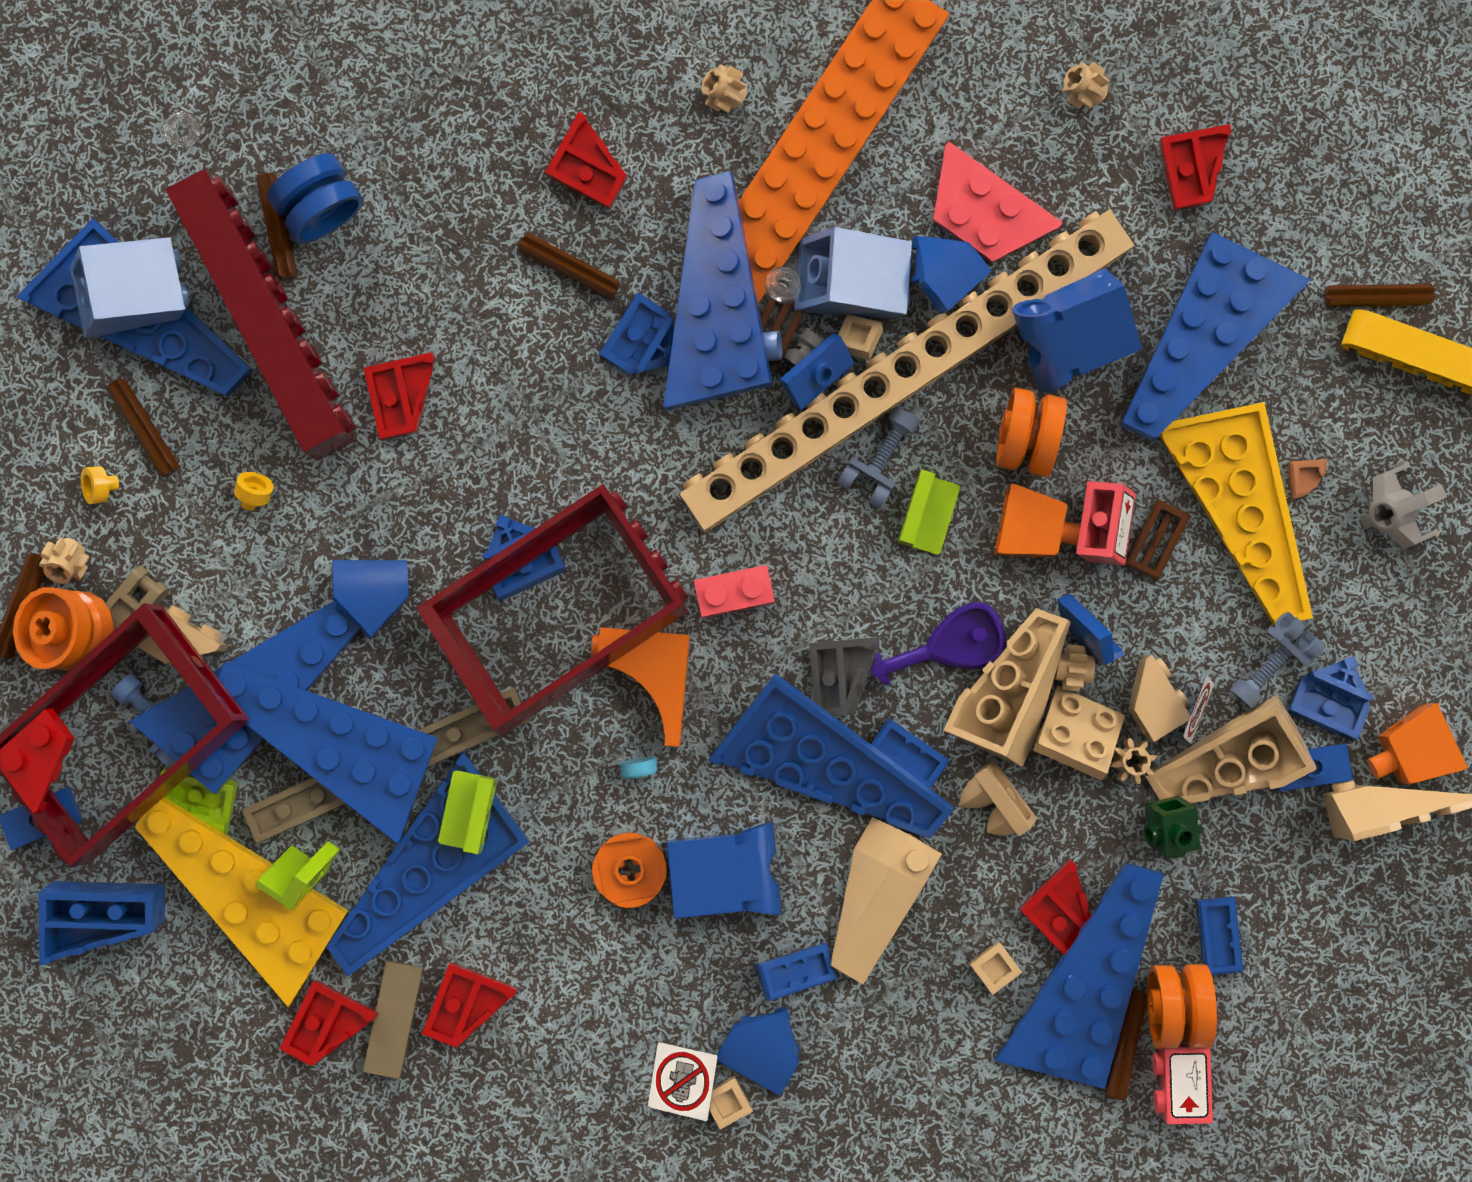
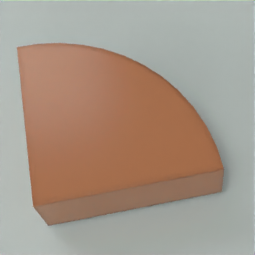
(1305, 476)

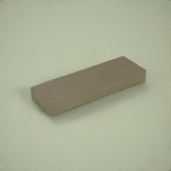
(395, 1019)

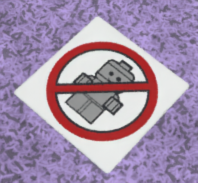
(1198, 709)
(682, 1081)

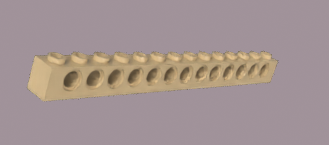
(1100, 230)

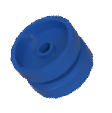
(314, 198)

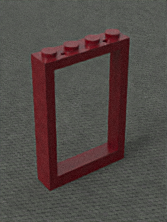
(438, 609)
(153, 620)

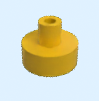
(97, 484)
(253, 490)

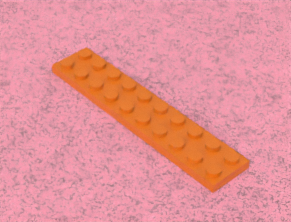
(833, 128)

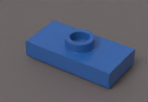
(817, 371)
(909, 752)
(1331, 765)
(19, 825)
(1219, 934)
(795, 971)

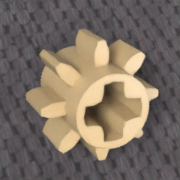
(1086, 85)
(724, 88)
(64, 560)
(1075, 668)
(1139, 768)

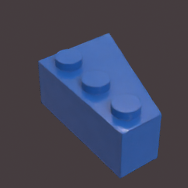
(95, 915)

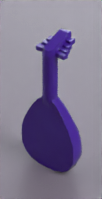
(964, 639)

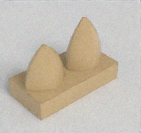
(993, 786)

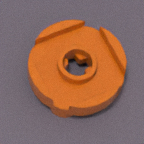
(612, 857)

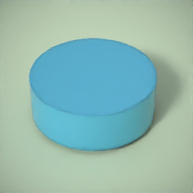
(638, 767)

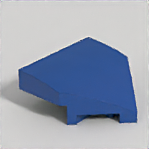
(947, 270)
(640, 338)
(536, 572)
(369, 591)
(1089, 631)
(1333, 699)
(762, 1049)

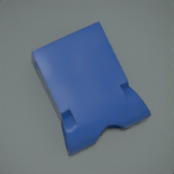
(1077, 329)
(724, 873)

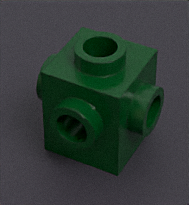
(1172, 826)

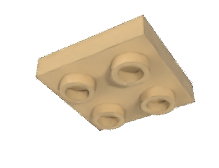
(1079, 733)

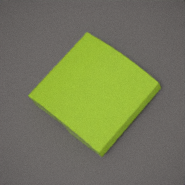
(202, 803)

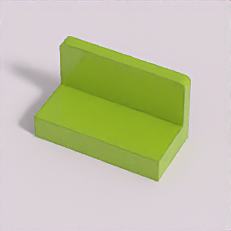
(928, 513)
(467, 811)
(296, 874)

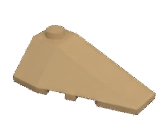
(1010, 698)
(1244, 755)
(1373, 810)
(881, 888)

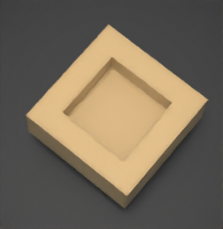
(860, 335)
(995, 967)
(729, 1103)

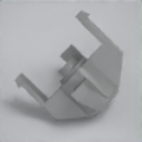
(1397, 509)

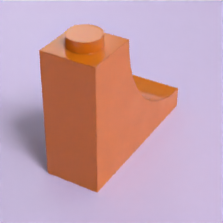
(660, 668)

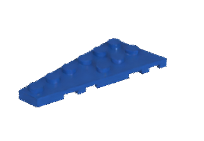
(1215, 318)
(718, 321)
(178, 345)
(292, 656)
(352, 753)
(819, 756)
(421, 878)
(1083, 1002)

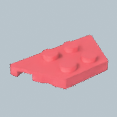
(985, 209)

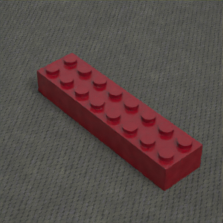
(261, 315)

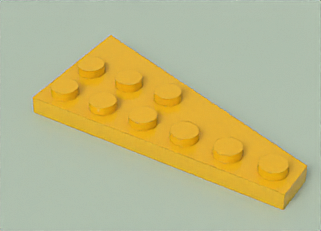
(1239, 485)
(223, 880)

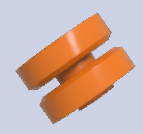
(1036, 433)
(60, 627)
(1181, 1006)

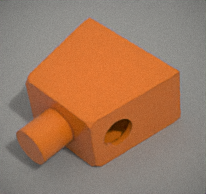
(1033, 525)
(1418, 748)

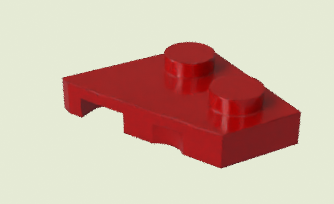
(587, 165)
(1193, 165)
(399, 393)
(36, 757)
(1059, 907)
(464, 1004)
(324, 1023)

